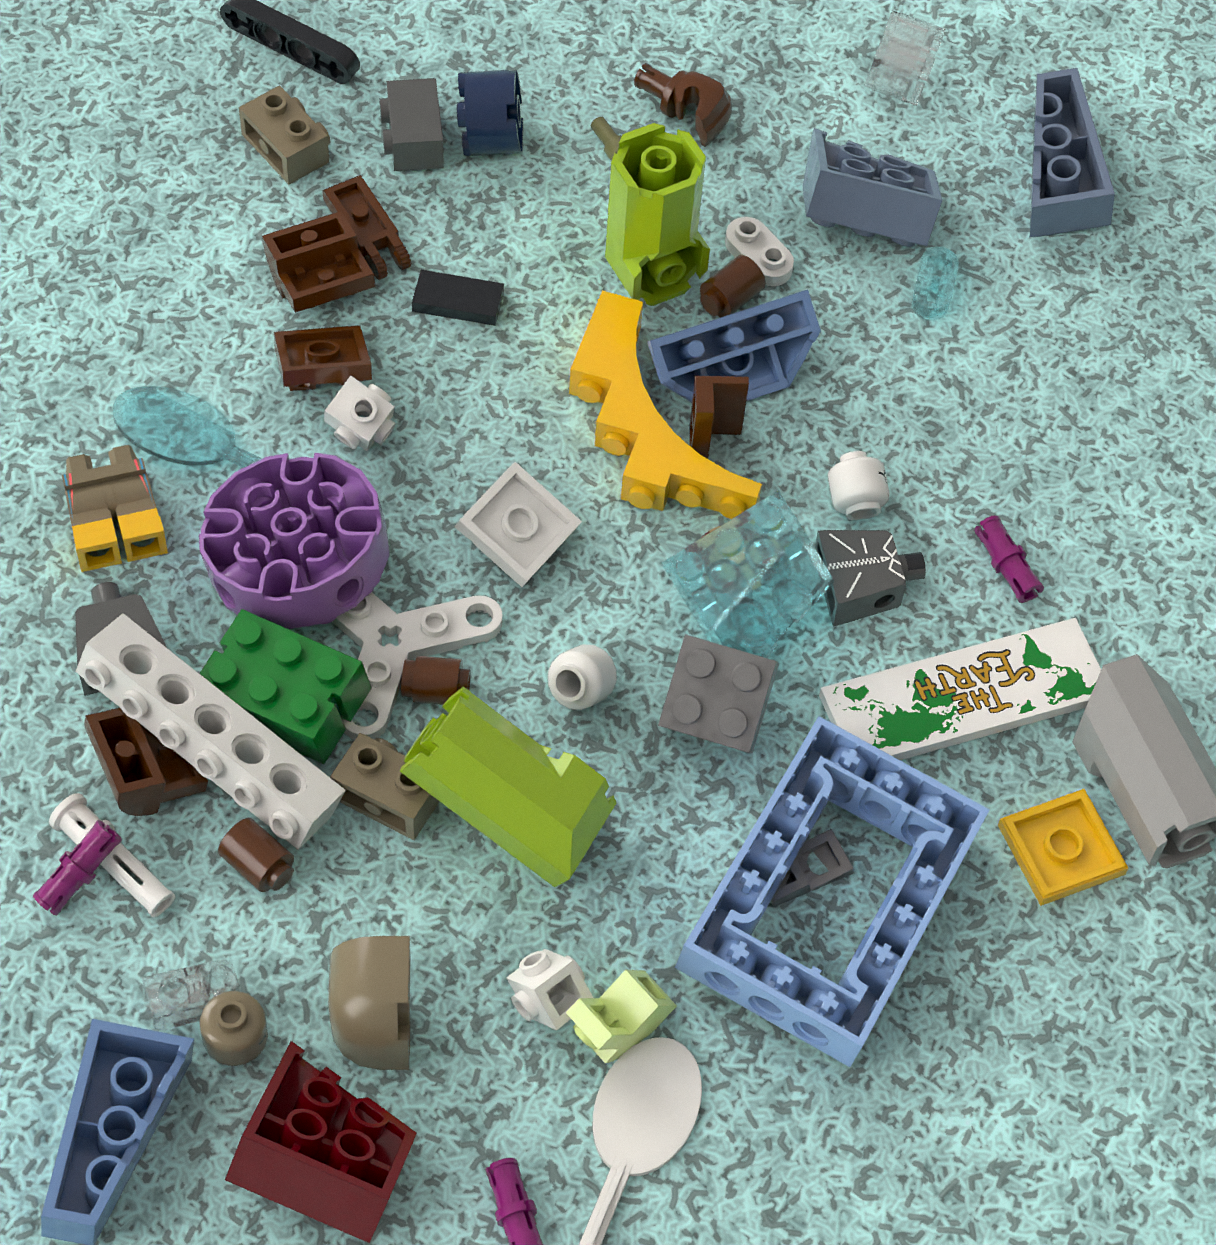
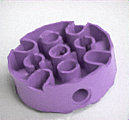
(295, 539)

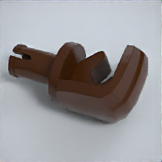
(688, 88)

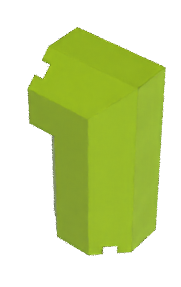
(656, 213)
(509, 788)

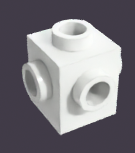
(357, 400)
(547, 987)

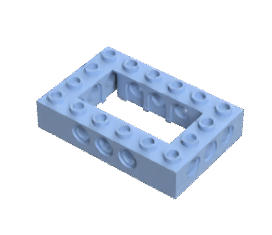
(882, 792)

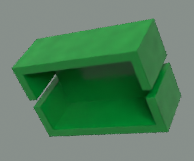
(288, 683)

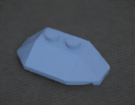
(756, 343)

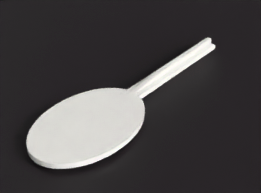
(641, 1119)

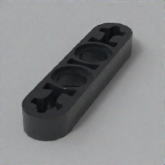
(291, 39)

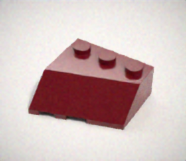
(321, 1148)

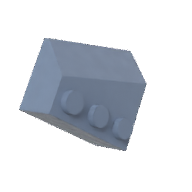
(869, 193)

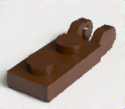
(369, 223)

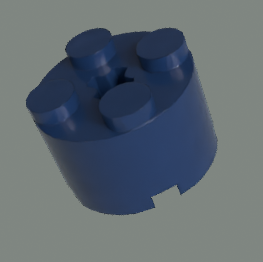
(490, 112)

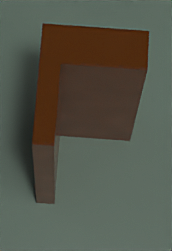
(716, 409)

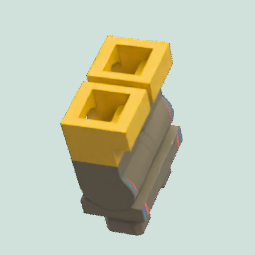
(110, 494)

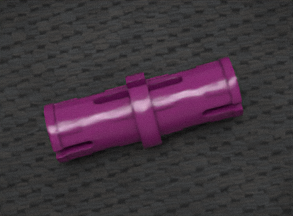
(1009, 559)
(77, 867)
(514, 1207)

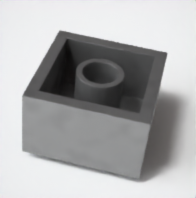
(718, 693)

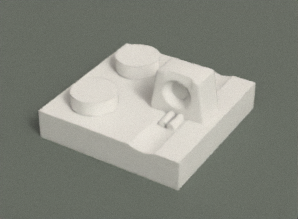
(518, 524)

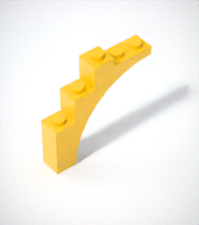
(630, 425)

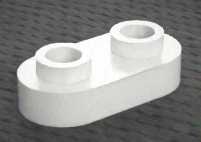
(760, 247)

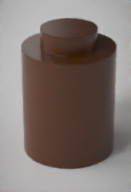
(732, 286)
(257, 855)

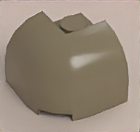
(371, 1001)

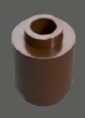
(433, 679)

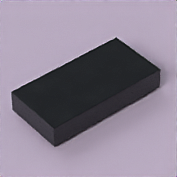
(458, 297)

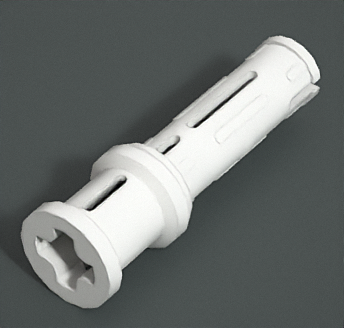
(151, 893)

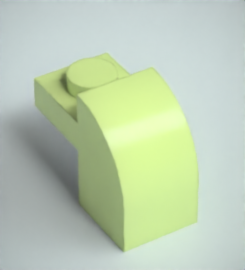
(621, 1015)

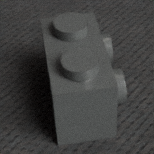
(414, 124)

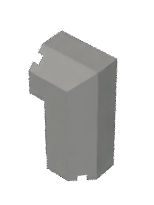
(1150, 762)

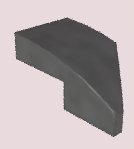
(802, 880)

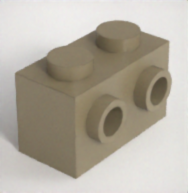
(284, 134)
(379, 789)

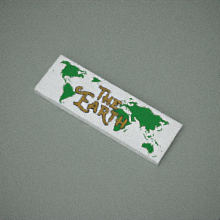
(967, 691)

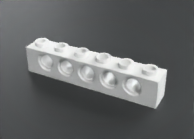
(209, 731)

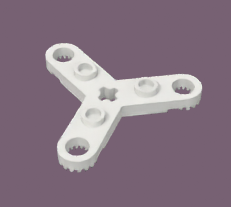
(419, 633)

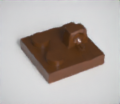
(321, 356)

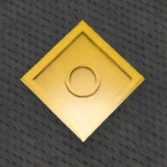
(1062, 847)

